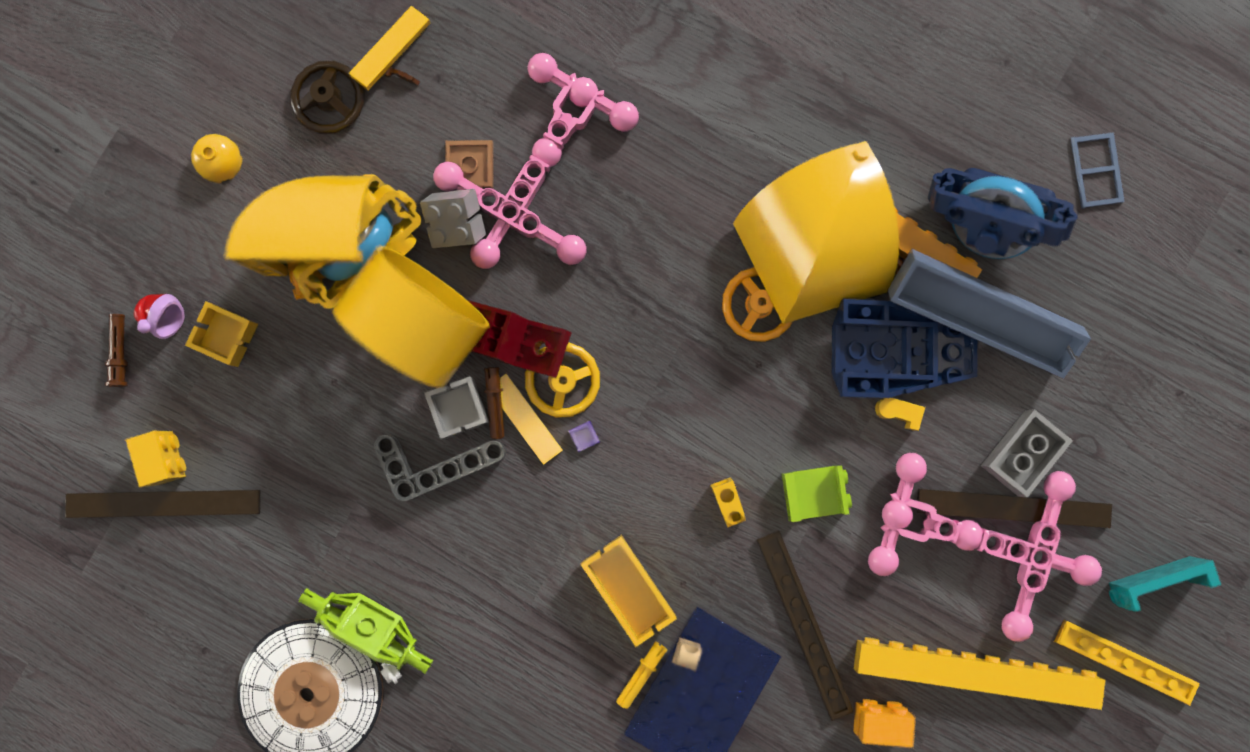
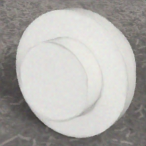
(390, 673)

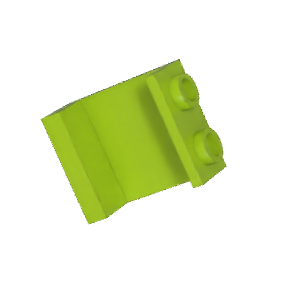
(816, 493)

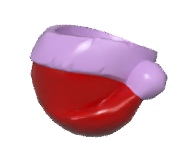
(159, 315)

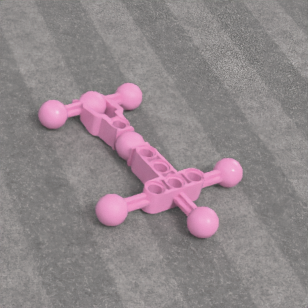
(545, 154)
(969, 536)

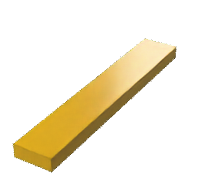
(1126, 662)

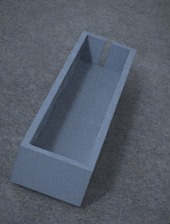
(988, 313)

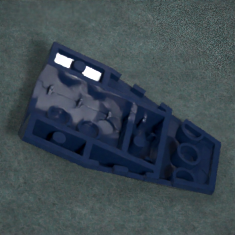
(895, 351)

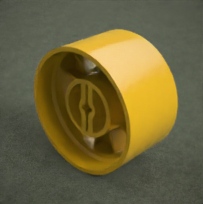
(410, 317)

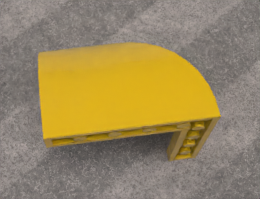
(302, 223)
(823, 233)

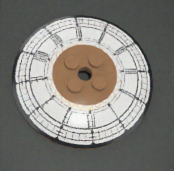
(302, 656)

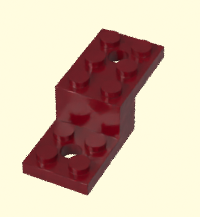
(517, 341)

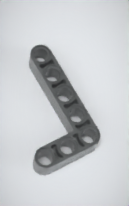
(437, 471)

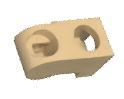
(687, 654)

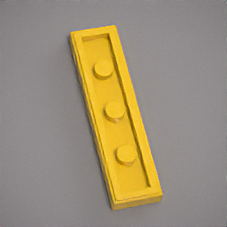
(389, 48)
(527, 421)

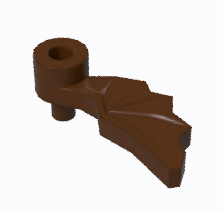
(403, 75)

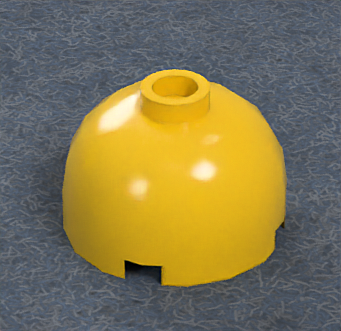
(216, 158)

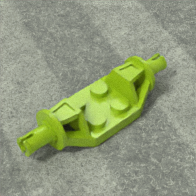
(367, 628)

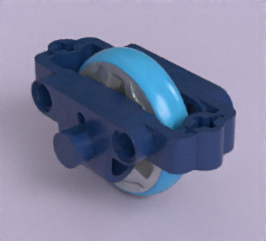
(998, 213)

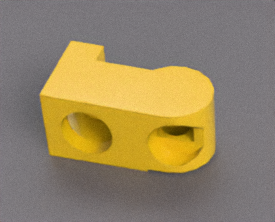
(901, 410)
(728, 501)

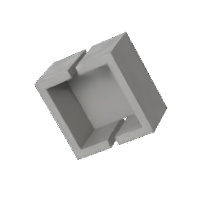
(448, 218)
(457, 407)

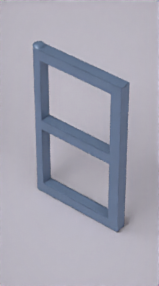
(1115, 168)

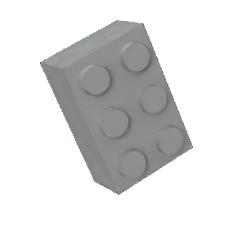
(1026, 453)

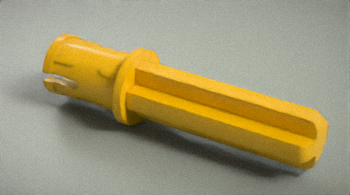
(641, 675)

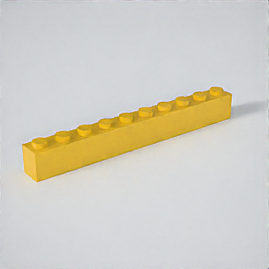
(979, 674)

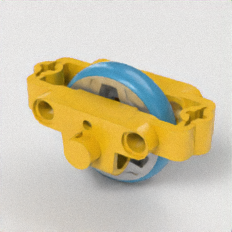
(374, 231)

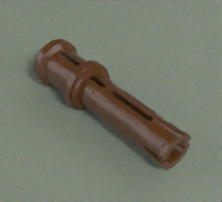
(116, 362)

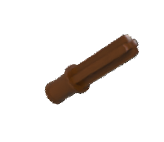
(494, 402)

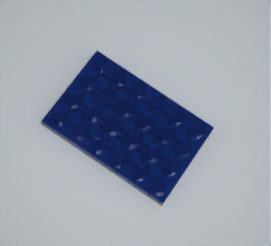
(704, 705)

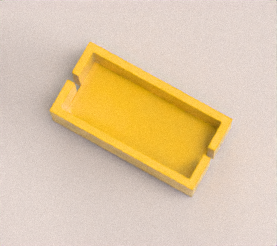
(628, 590)

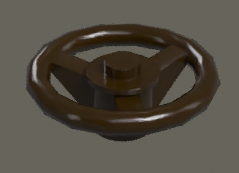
(325, 96)

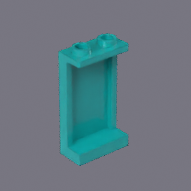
(1194, 569)

